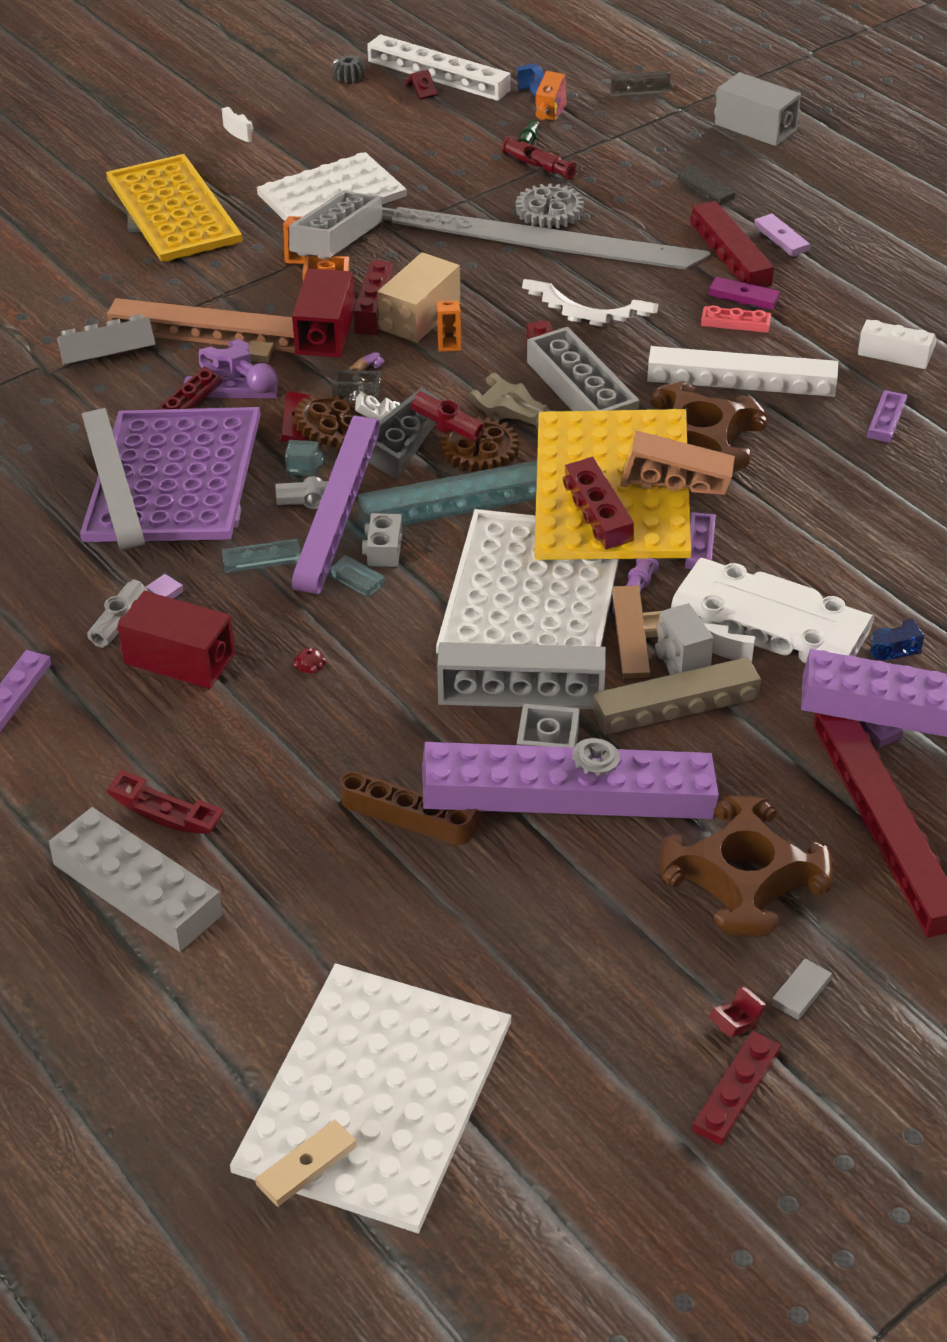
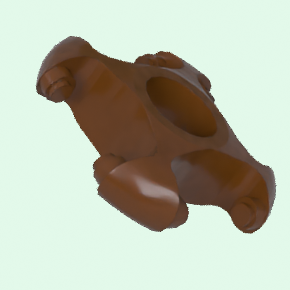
(713, 421)
(740, 890)

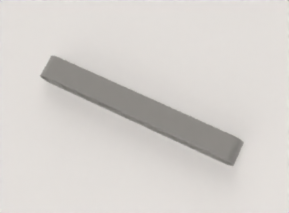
(113, 479)

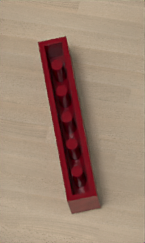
(731, 244)

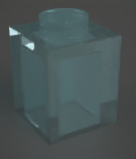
(303, 458)

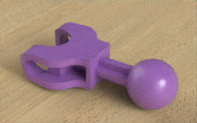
(236, 363)

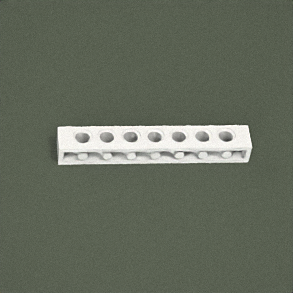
(442, 67)

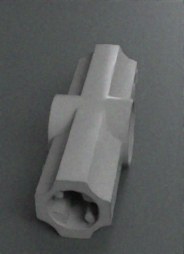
(306, 492)
(115, 607)

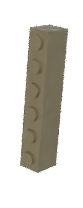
(676, 695)

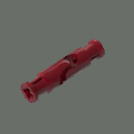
(548, 161)

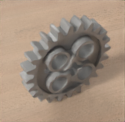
(541, 209)

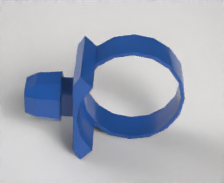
(526, 77)

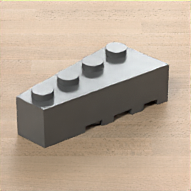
(400, 437)

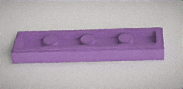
(238, 388)

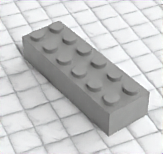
(335, 224)
(577, 373)
(519, 674)
(136, 878)

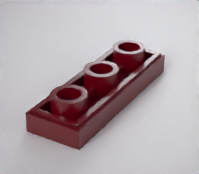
(193, 390)
(288, 427)

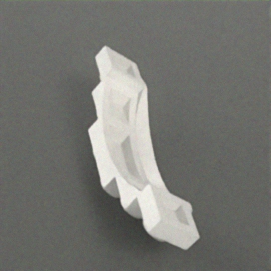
(578, 312)

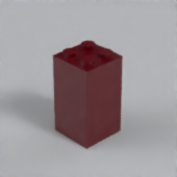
(323, 313)
(176, 639)

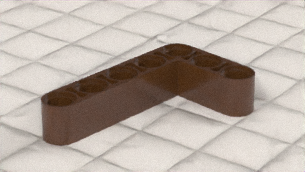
(405, 809)

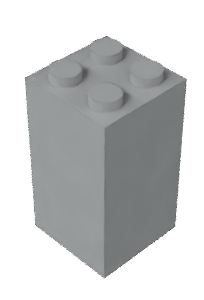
(757, 108)

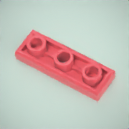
(736, 319)

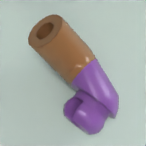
(364, 362)

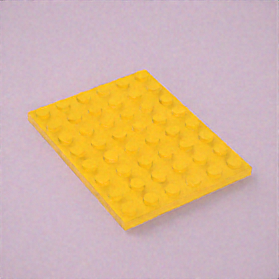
(658, 514)

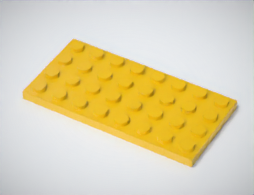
(173, 207)

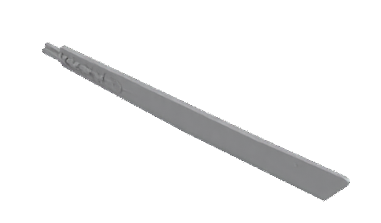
(550, 238)

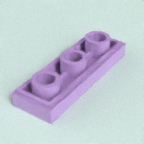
(782, 235)

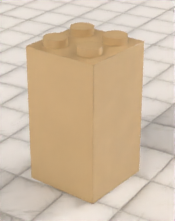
(411, 296)

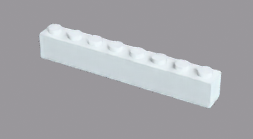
(743, 371)

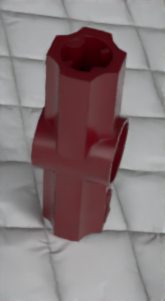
(447, 416)

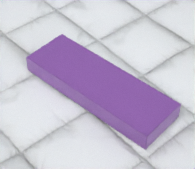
(887, 416)
(702, 537)

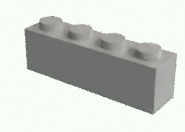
(106, 340)

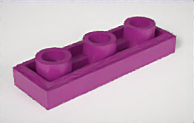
(744, 293)

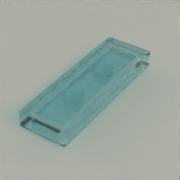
(261, 555)

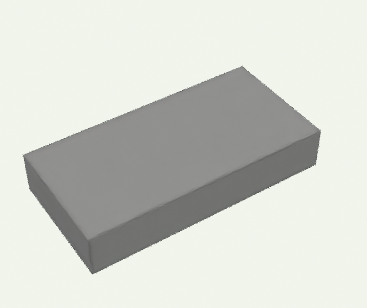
(801, 989)

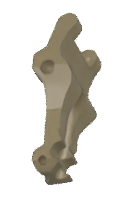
(507, 401)

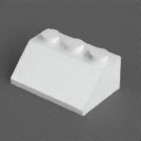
(896, 344)

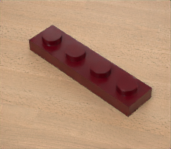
(736, 1088)

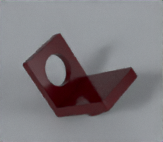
(423, 84)

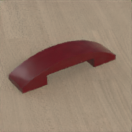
(161, 808)

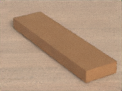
(630, 632)

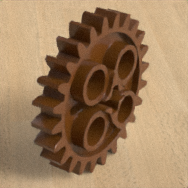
(325, 419)
(495, 448)

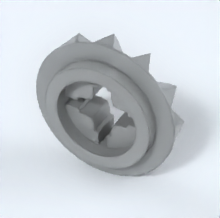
(598, 749)

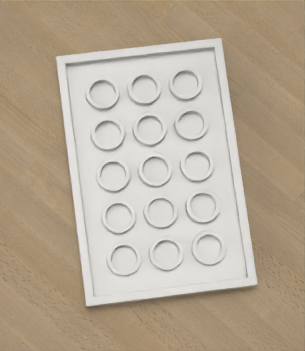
(311, 188)

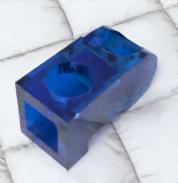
(897, 641)

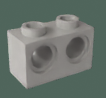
(383, 540)

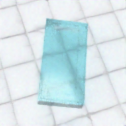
(356, 575)

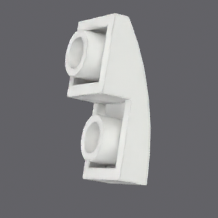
(237, 125)
(372, 408)
(730, 645)

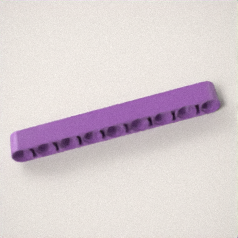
(335, 505)

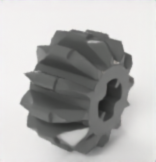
(348, 69)

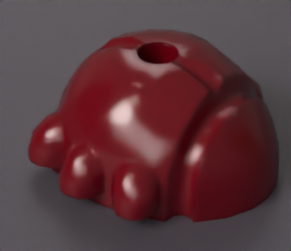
(309, 660)

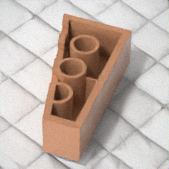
(676, 465)

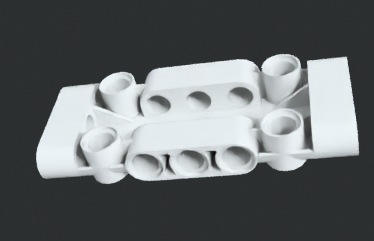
(772, 610)

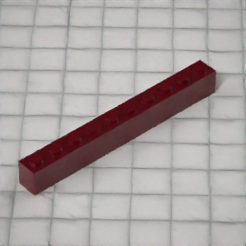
(887, 819)

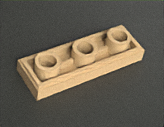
(306, 1162)

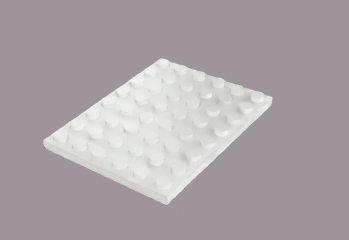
(514, 599)
(393, 1072)

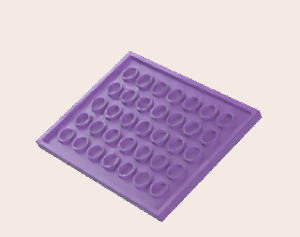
(180, 471)

